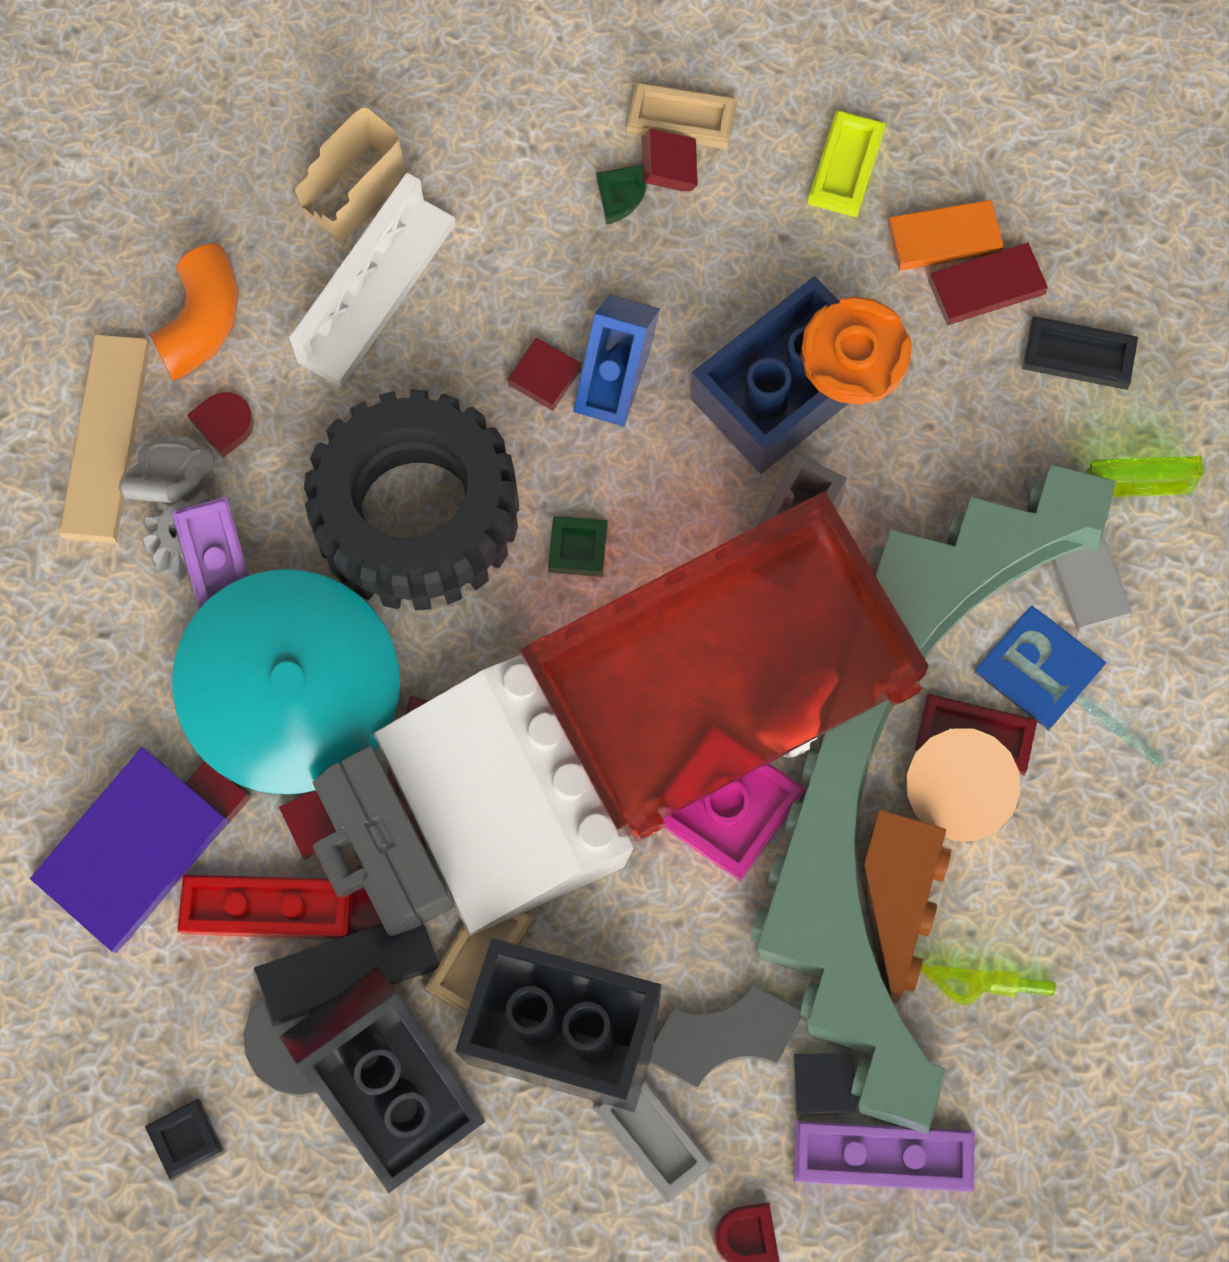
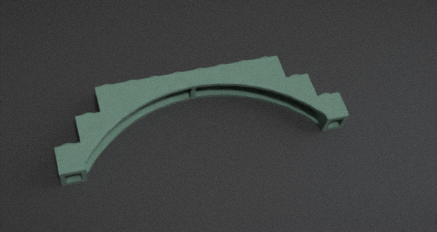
(816, 906)

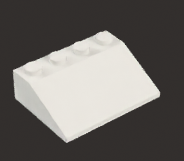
(500, 796)

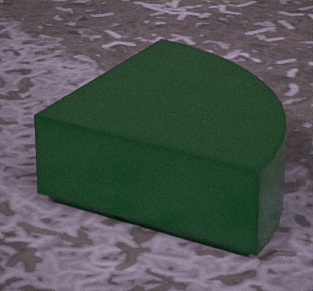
(620, 191)

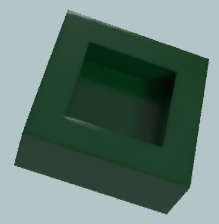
(578, 546)

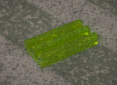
(1150, 475)

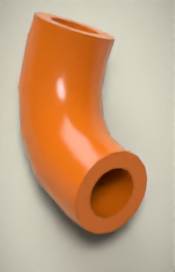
(206, 313)

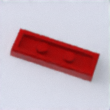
(263, 907)

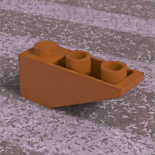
(896, 886)

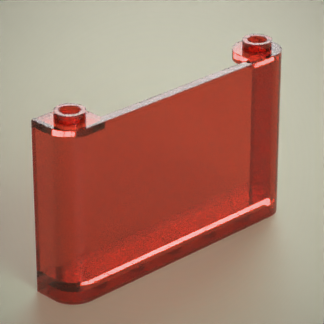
(724, 665)

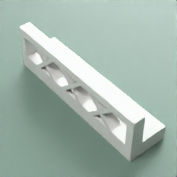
(371, 283)

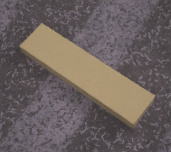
(104, 438)

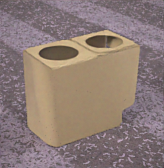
(337, 154)

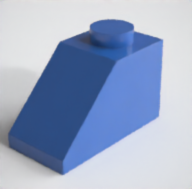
(615, 359)

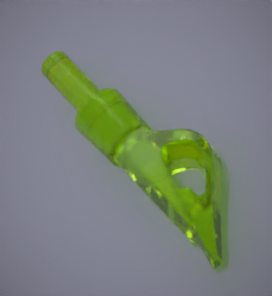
(994, 981)

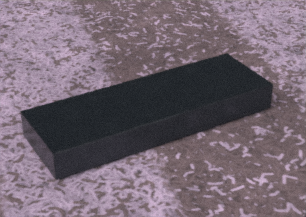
(312, 977)

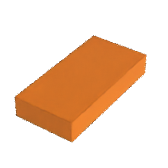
(945, 235)

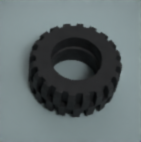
(397, 435)

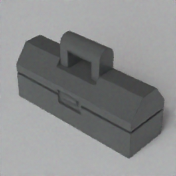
(393, 857)

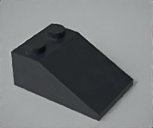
(382, 1079)

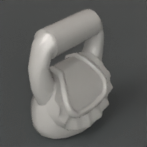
(167, 470)

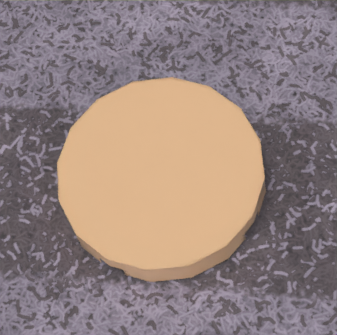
(963, 784)

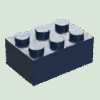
(759, 384)

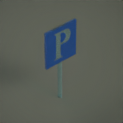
(1046, 671)

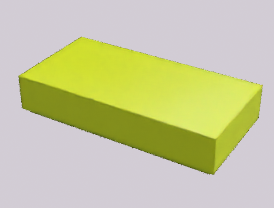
(846, 163)

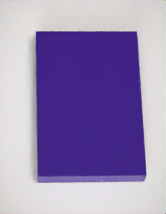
(129, 850)

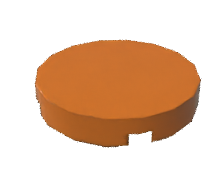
(856, 350)

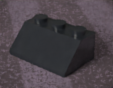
(561, 1024)

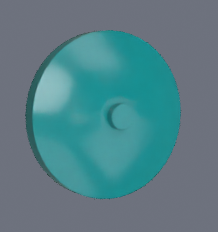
(284, 679)

